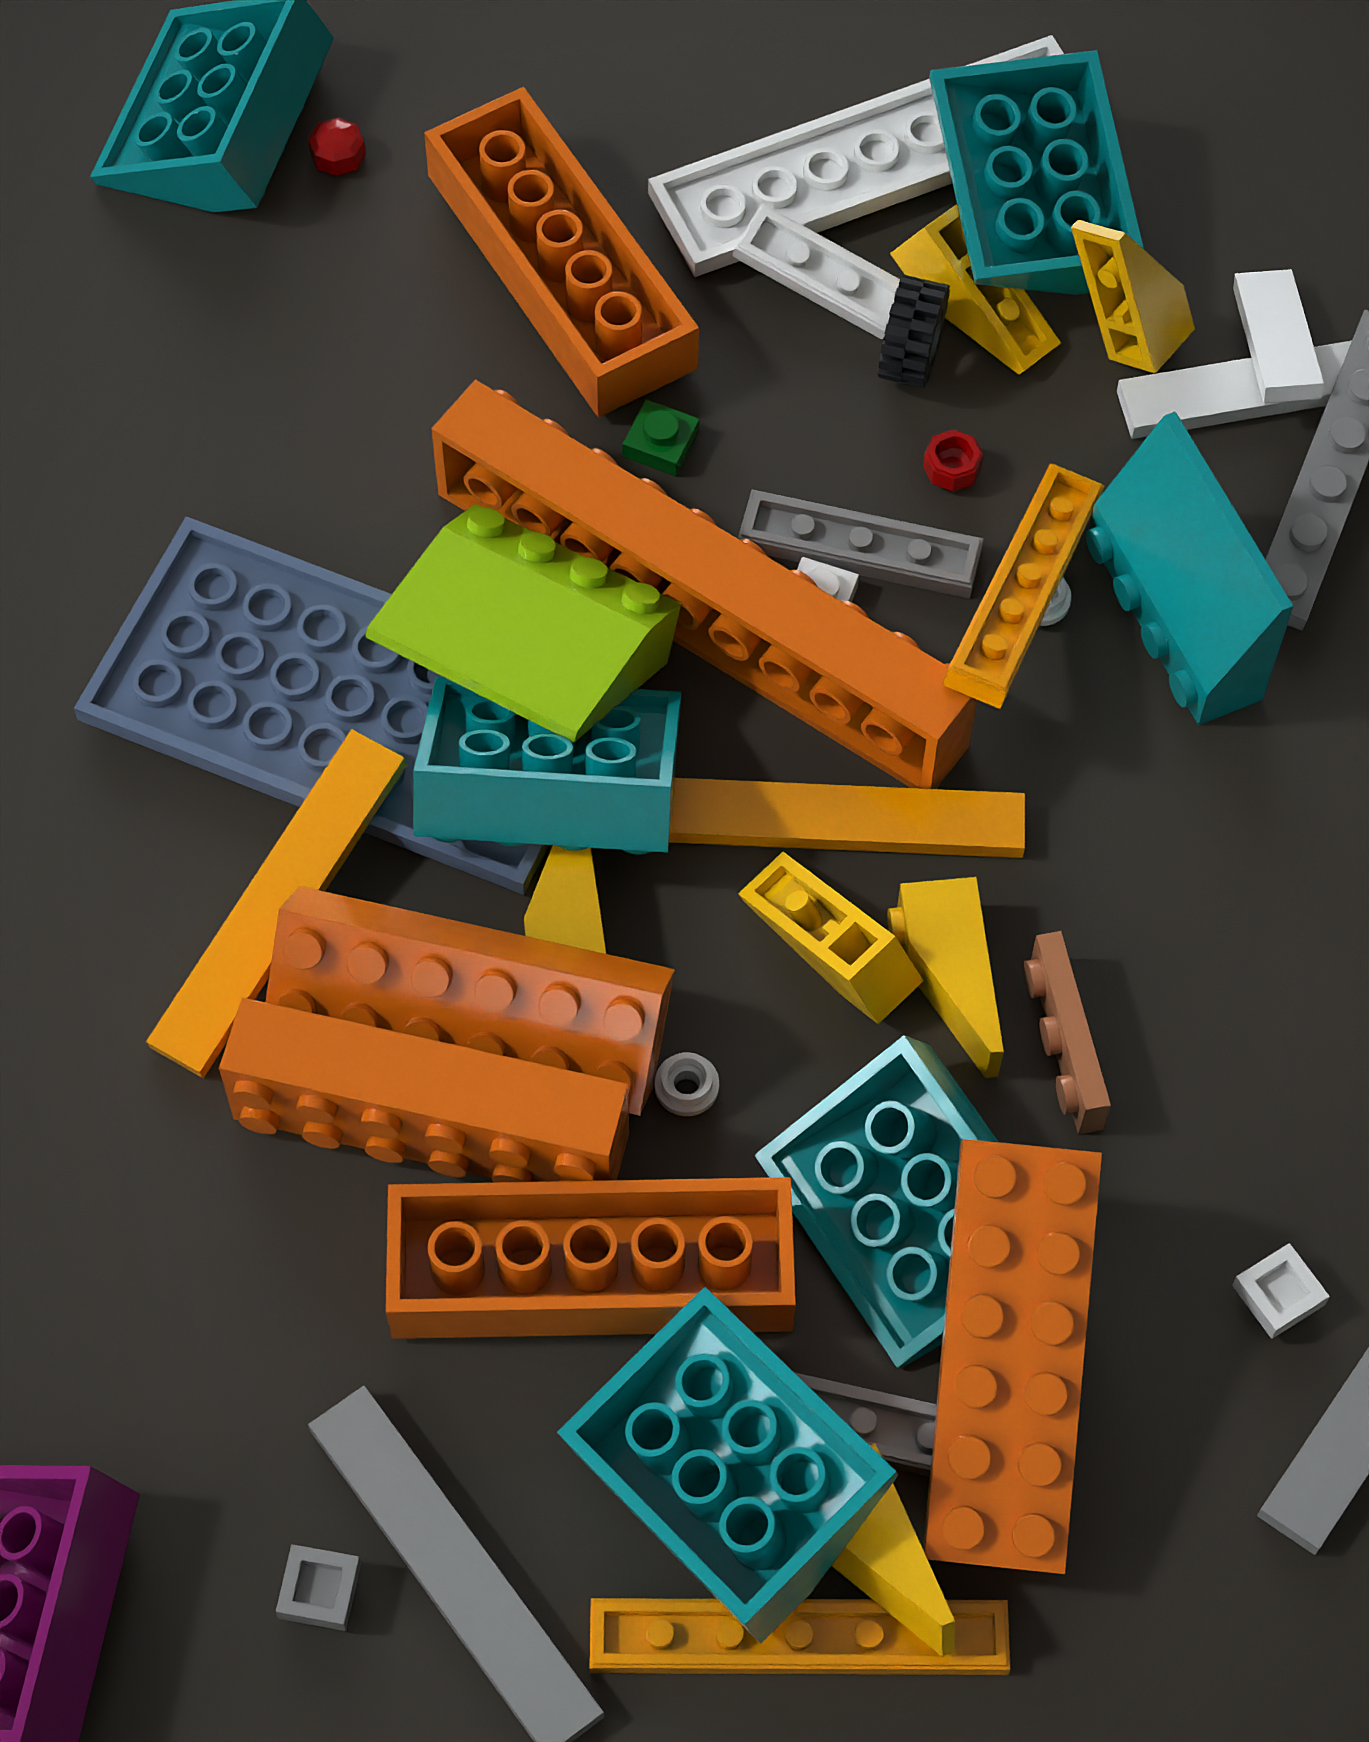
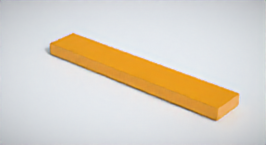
(1023, 587)
(848, 818)
(304, 856)
(813, 1639)

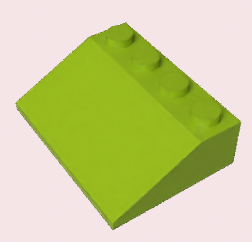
(527, 622)

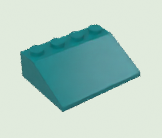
(216, 103)
(1027, 160)
(1190, 575)
(518, 784)
(880, 1186)
(730, 1462)

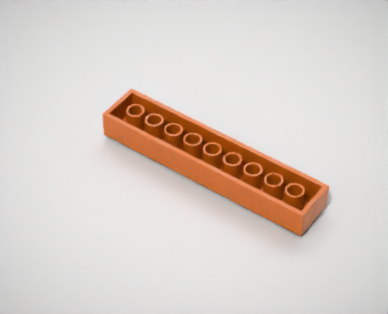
(737, 604)

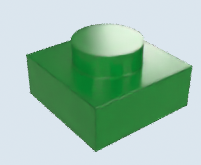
(660, 437)

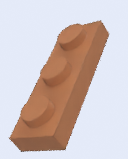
(1067, 1033)

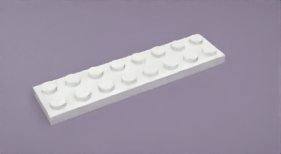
(814, 171)

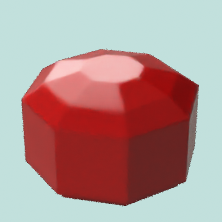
(337, 146)
(953, 460)

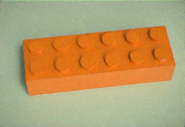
(562, 251)
(471, 987)
(420, 1099)
(586, 1255)
(1012, 1356)

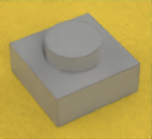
(318, 1587)

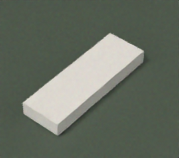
(818, 269)
(1278, 336)

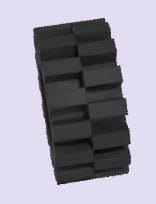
(913, 331)

